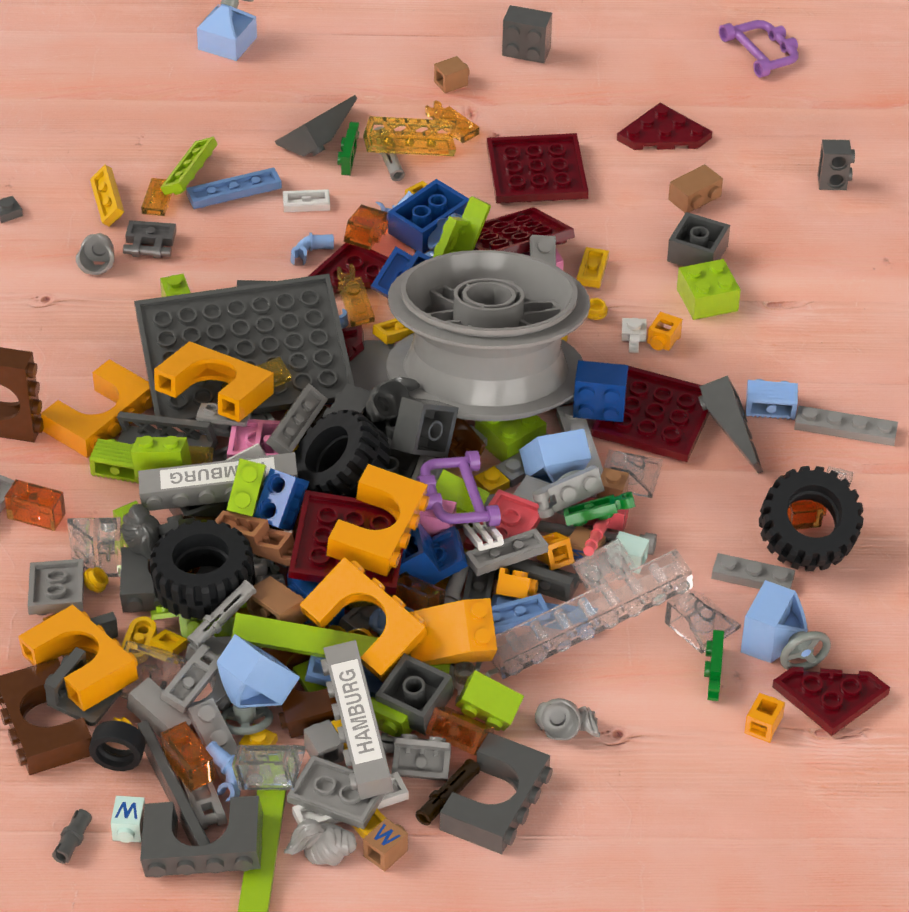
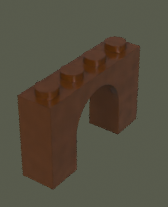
(22, 418)
(302, 708)
(39, 746)

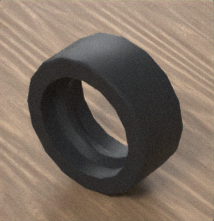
(115, 758)

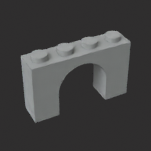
(147, 704)

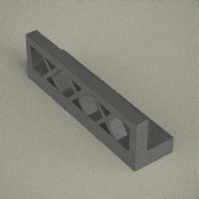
(189, 428)
(554, 583)

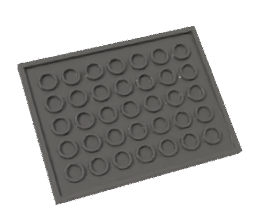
(253, 325)

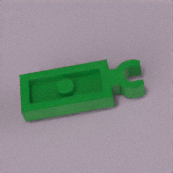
(348, 149)
(599, 508)
(713, 667)

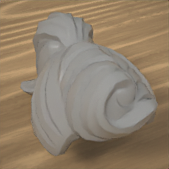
(563, 719)
(321, 842)

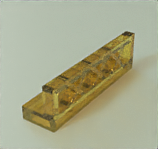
(408, 140)

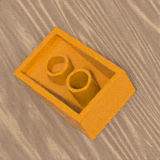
(457, 633)

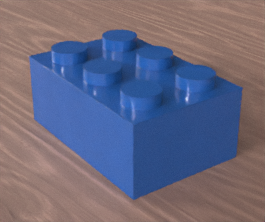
(418, 215)

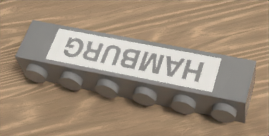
(201, 482)
(358, 720)

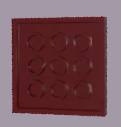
(537, 168)
(514, 231)
(659, 416)
(315, 525)

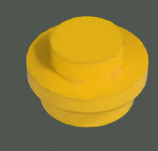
(598, 309)
(95, 579)

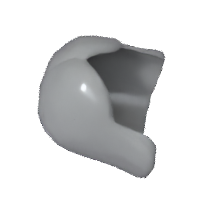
(95, 248)

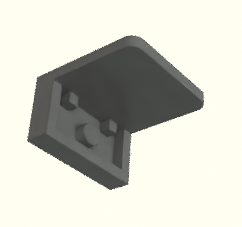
(57, 694)

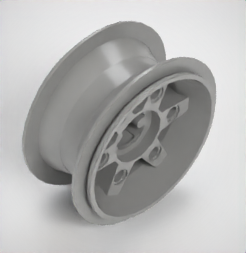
(488, 333)

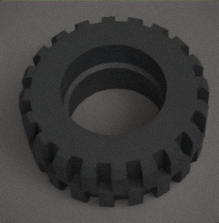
(339, 451)
(829, 492)
(195, 547)

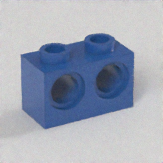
(285, 501)

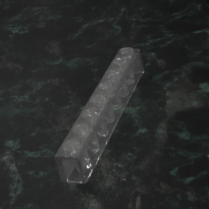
(591, 613)

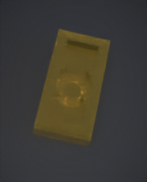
(155, 201)

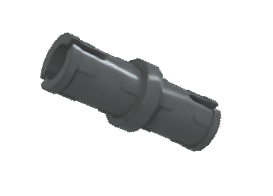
(72, 836)

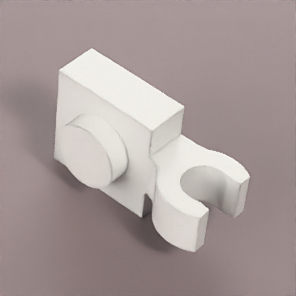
(634, 331)

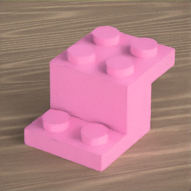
(255, 432)

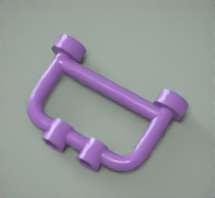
(763, 65)
(467, 464)

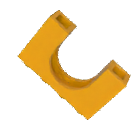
(193, 363)
(82, 430)
(381, 548)
(349, 585)
(71, 628)

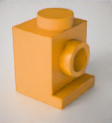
(661, 337)
(559, 551)
(515, 585)
(764, 717)

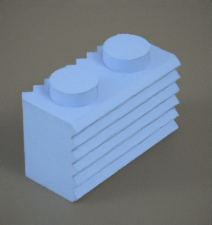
(771, 399)

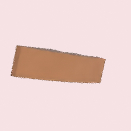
(265, 542)

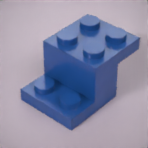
(396, 264)
(433, 557)

